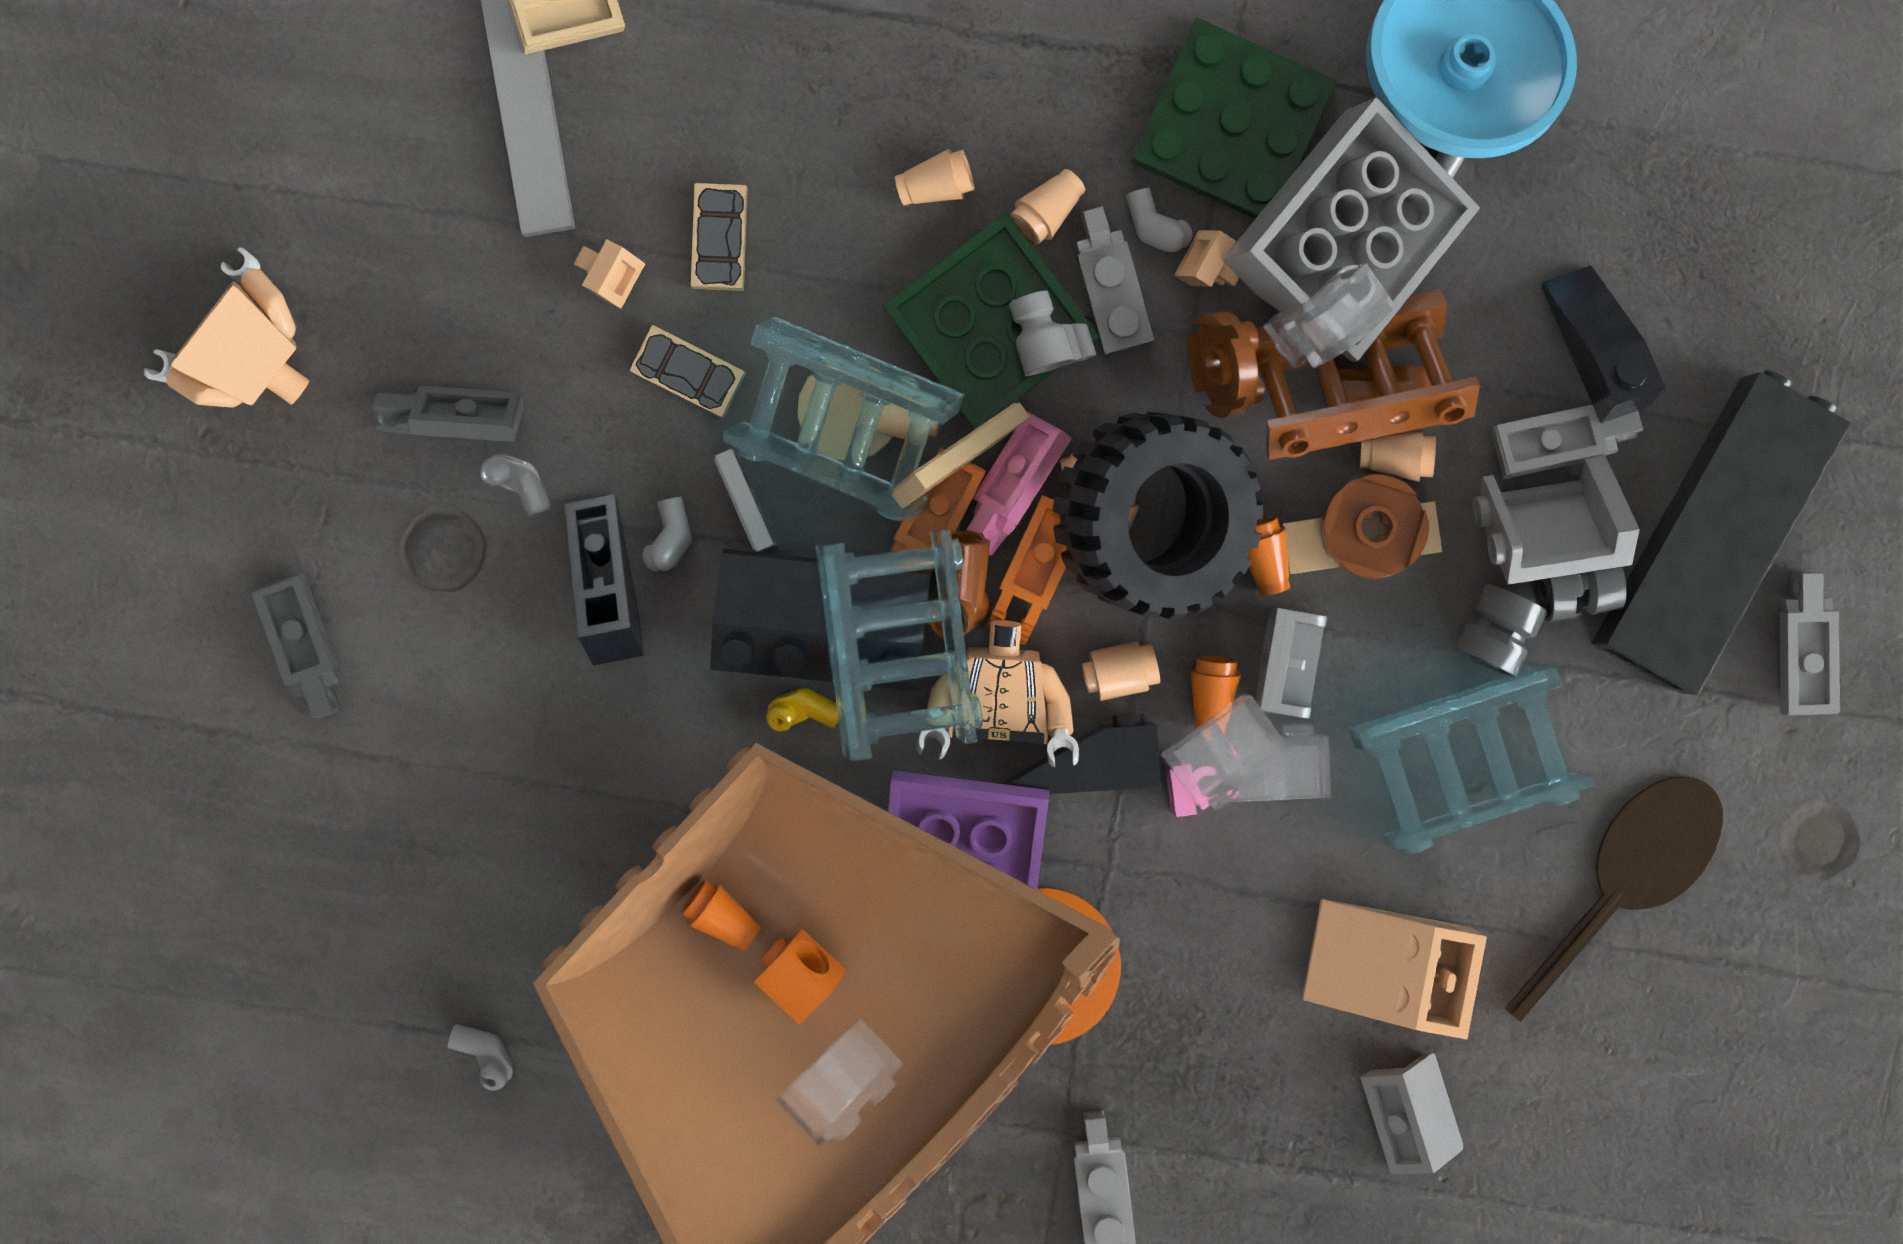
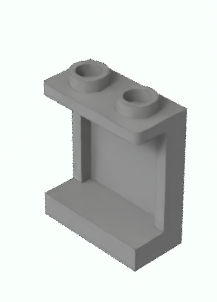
(1558, 525)

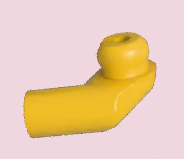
(798, 706)

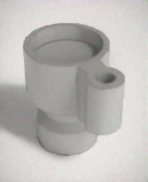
(1044, 343)

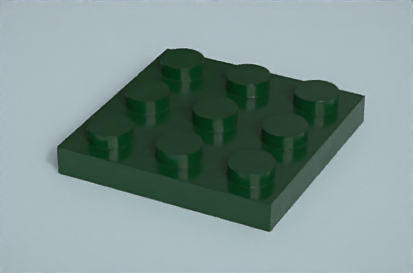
(1232, 119)
(963, 321)

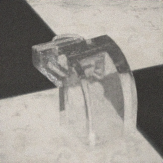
(1331, 319)

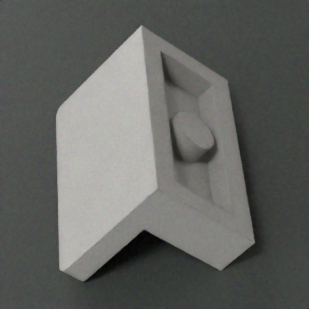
(1413, 1116)

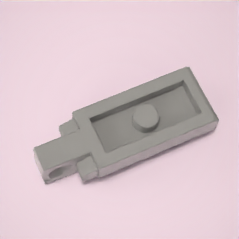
(1112, 286)
(1559, 439)
(1809, 649)
(1103, 1185)

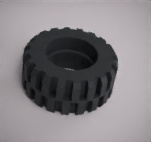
(1216, 525)

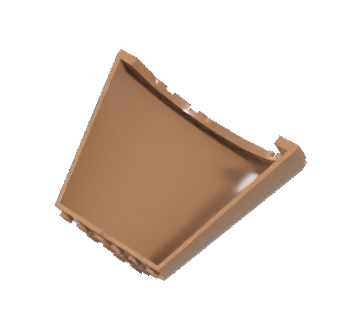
(689, 1054)

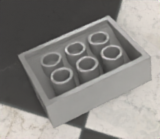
(1354, 201)

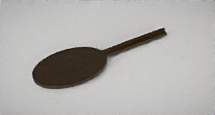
(1644, 861)

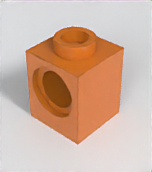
(798, 975)

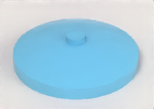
(1472, 71)

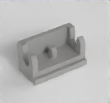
(1289, 662)

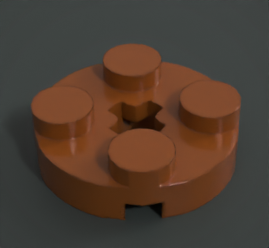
(1225, 363)
(1400, 511)

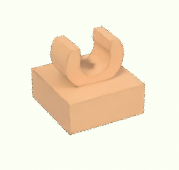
(1204, 261)
(610, 272)

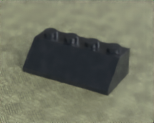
(775, 622)

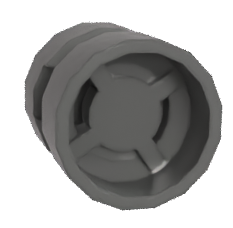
(1594, 591)
(1508, 614)

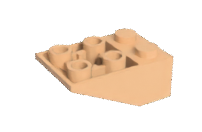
(1395, 967)

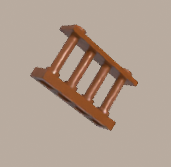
(1444, 402)

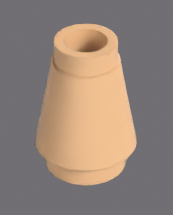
(936, 179)
(1047, 206)
(1400, 455)

